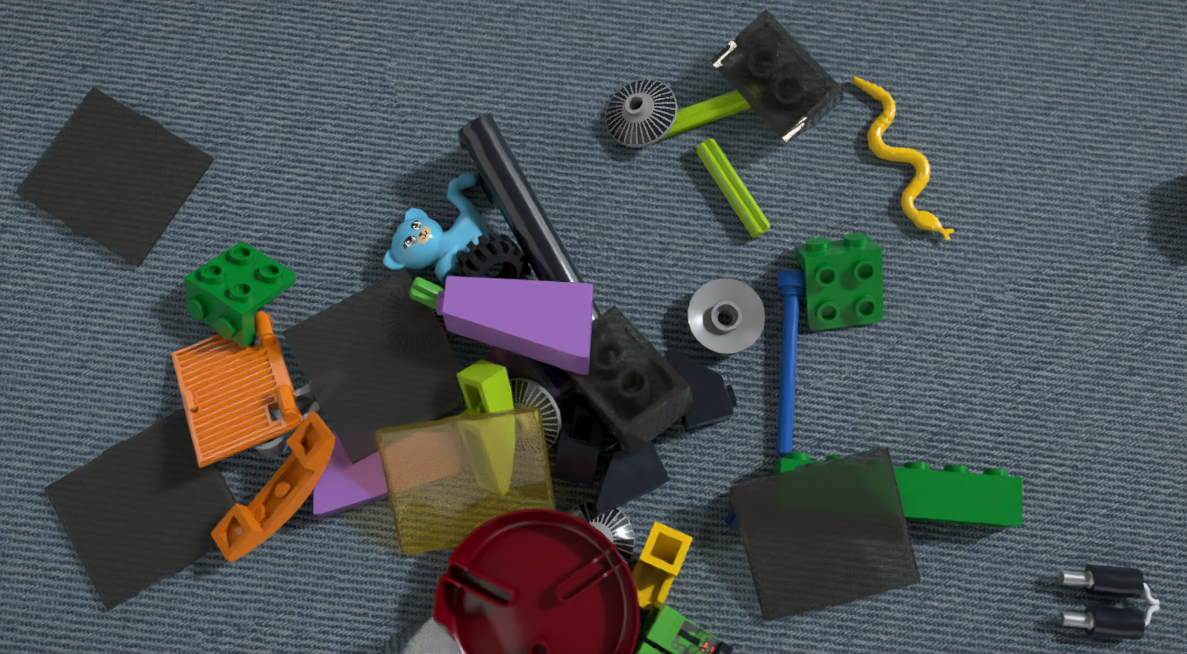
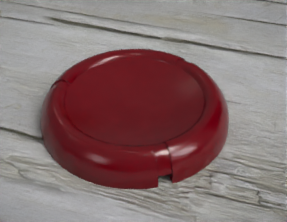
(538, 588)

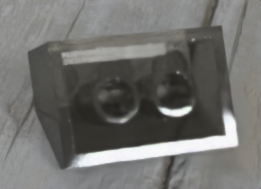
(778, 77)

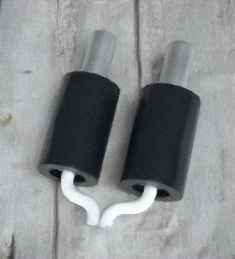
(1109, 621)

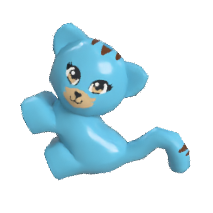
(421, 240)

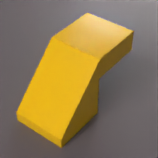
(659, 563)

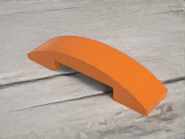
(282, 495)

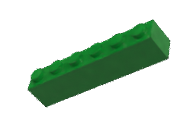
(947, 495)

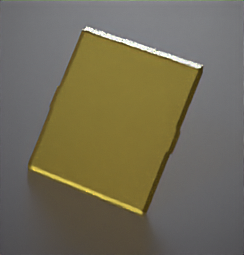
(463, 472)

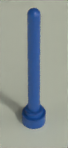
(792, 288)

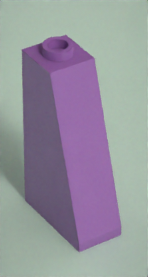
(523, 316)
(348, 484)

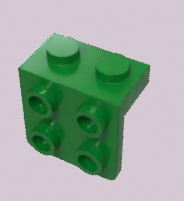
(842, 281)
(232, 288)

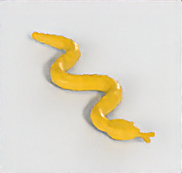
(921, 219)

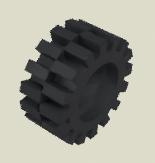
(490, 252)

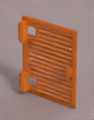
(235, 392)

